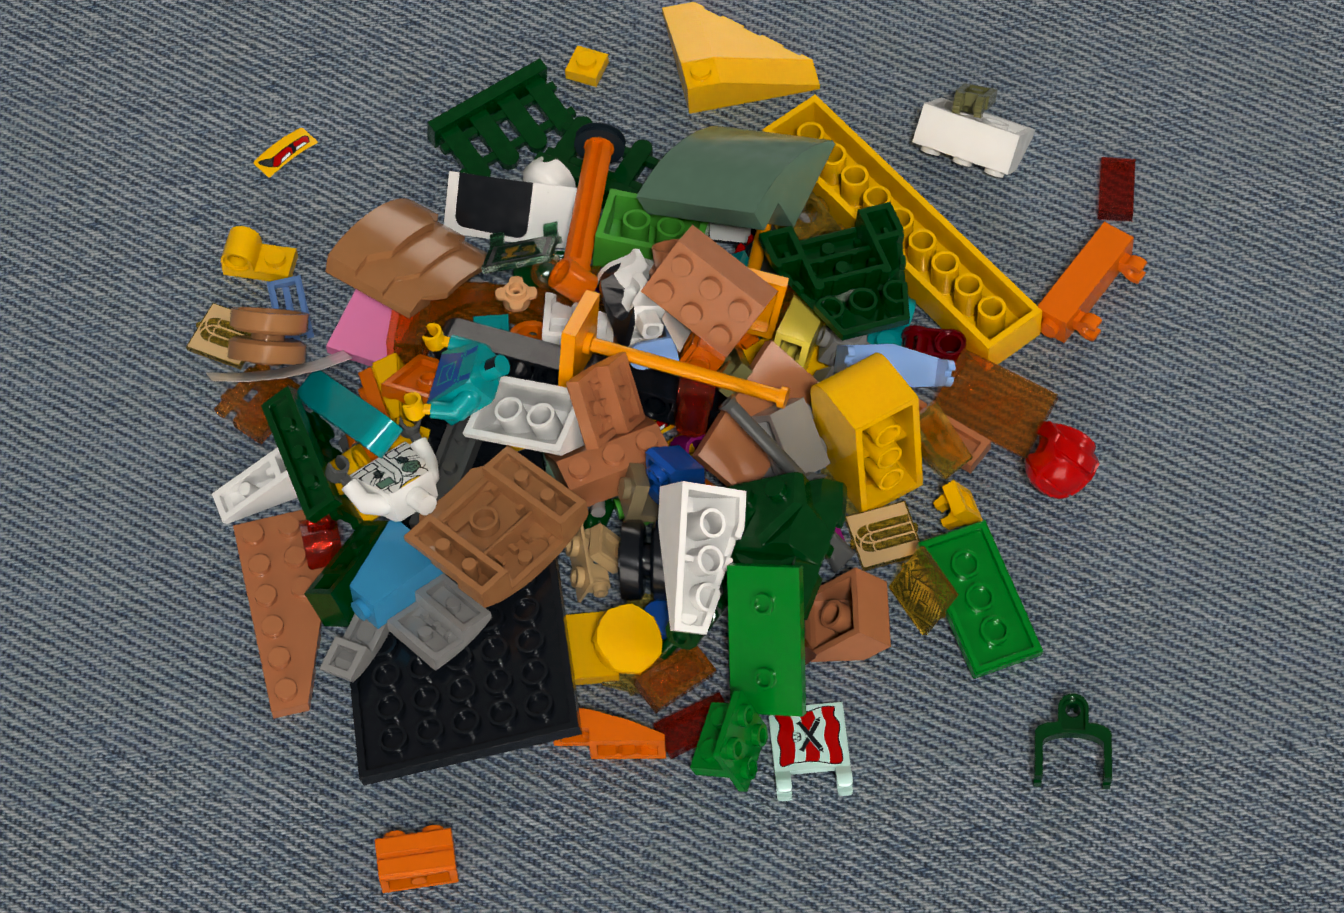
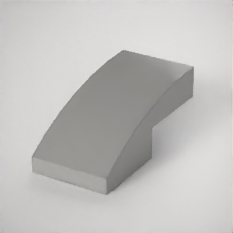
(355, 651)

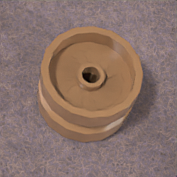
(267, 338)

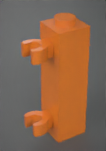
(1085, 281)

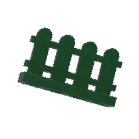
(494, 105)
(626, 174)
(306, 450)

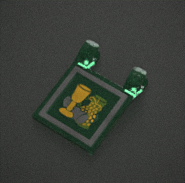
(521, 253)

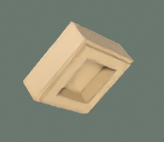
(604, 547)

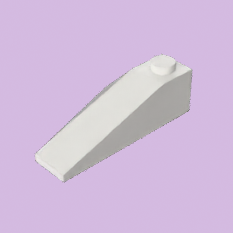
(696, 541)

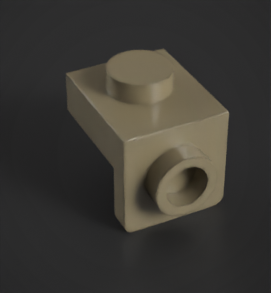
(634, 495)

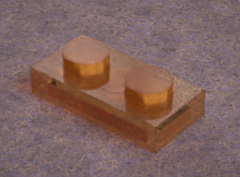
(674, 678)

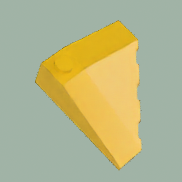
(728, 64)

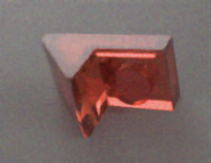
(320, 541)

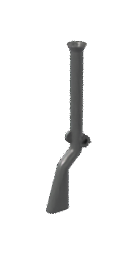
(842, 551)

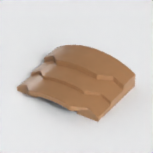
(404, 257)
(499, 527)

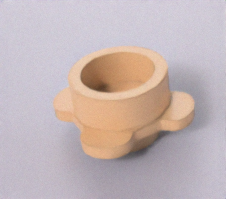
(516, 302)

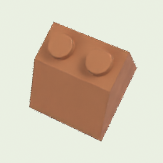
(849, 618)

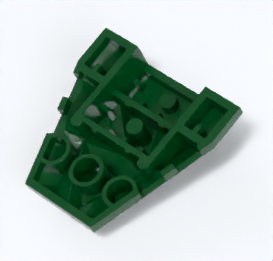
(847, 275)
(790, 525)

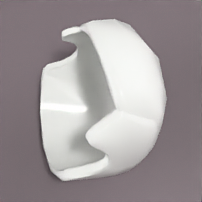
(548, 173)

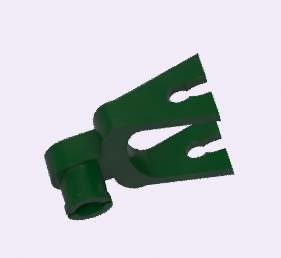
(1073, 728)

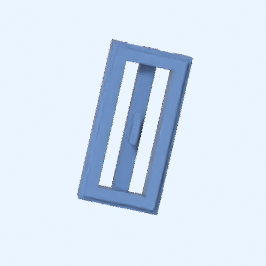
(284, 284)

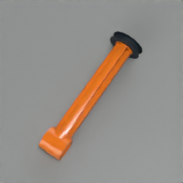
(599, 147)

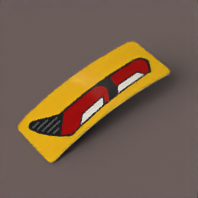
(283, 151)

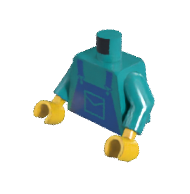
(463, 380)

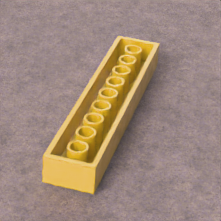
(942, 266)

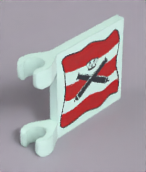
(811, 746)

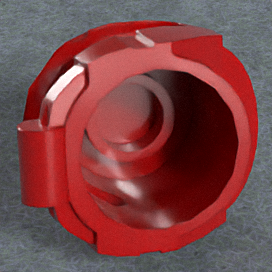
(1062, 460)

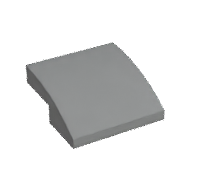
(439, 621)

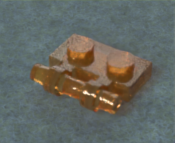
(250, 416)

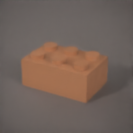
(709, 290)

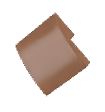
(605, 400)

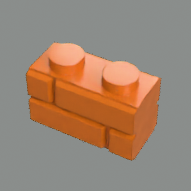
(416, 859)

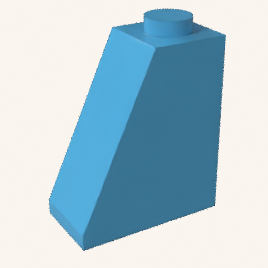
(390, 576)

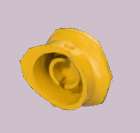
(627, 639)

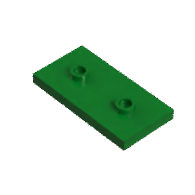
(988, 611)
(767, 636)

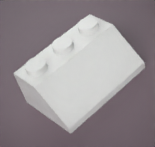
(981, 141)
(528, 417)

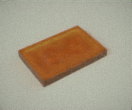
(996, 403)

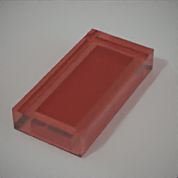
(1116, 189)
(685, 727)

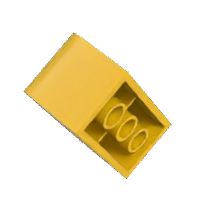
(872, 427)

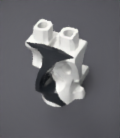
(629, 310)

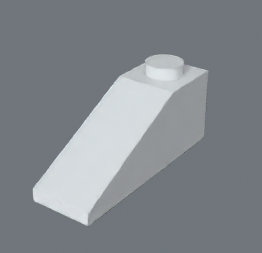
(255, 489)

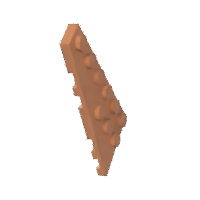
(282, 616)

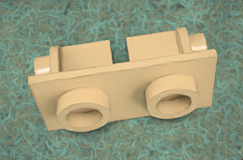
(586, 575)

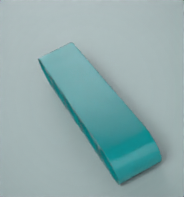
(349, 413)

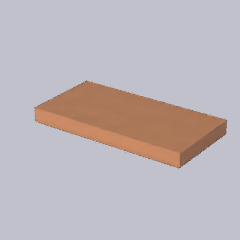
(726, 447)

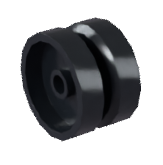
(640, 561)

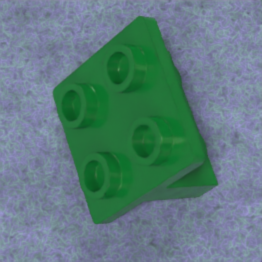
(730, 742)

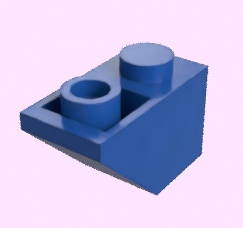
(671, 465)

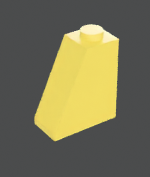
(799, 331)

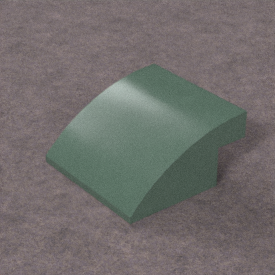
(736, 177)

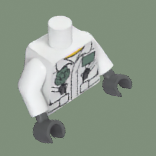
(395, 484)

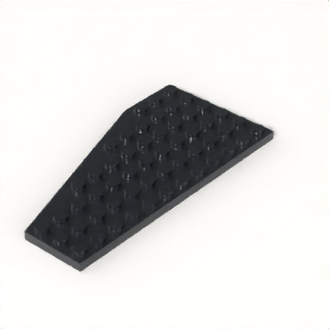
(491, 698)

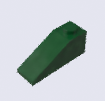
(331, 590)

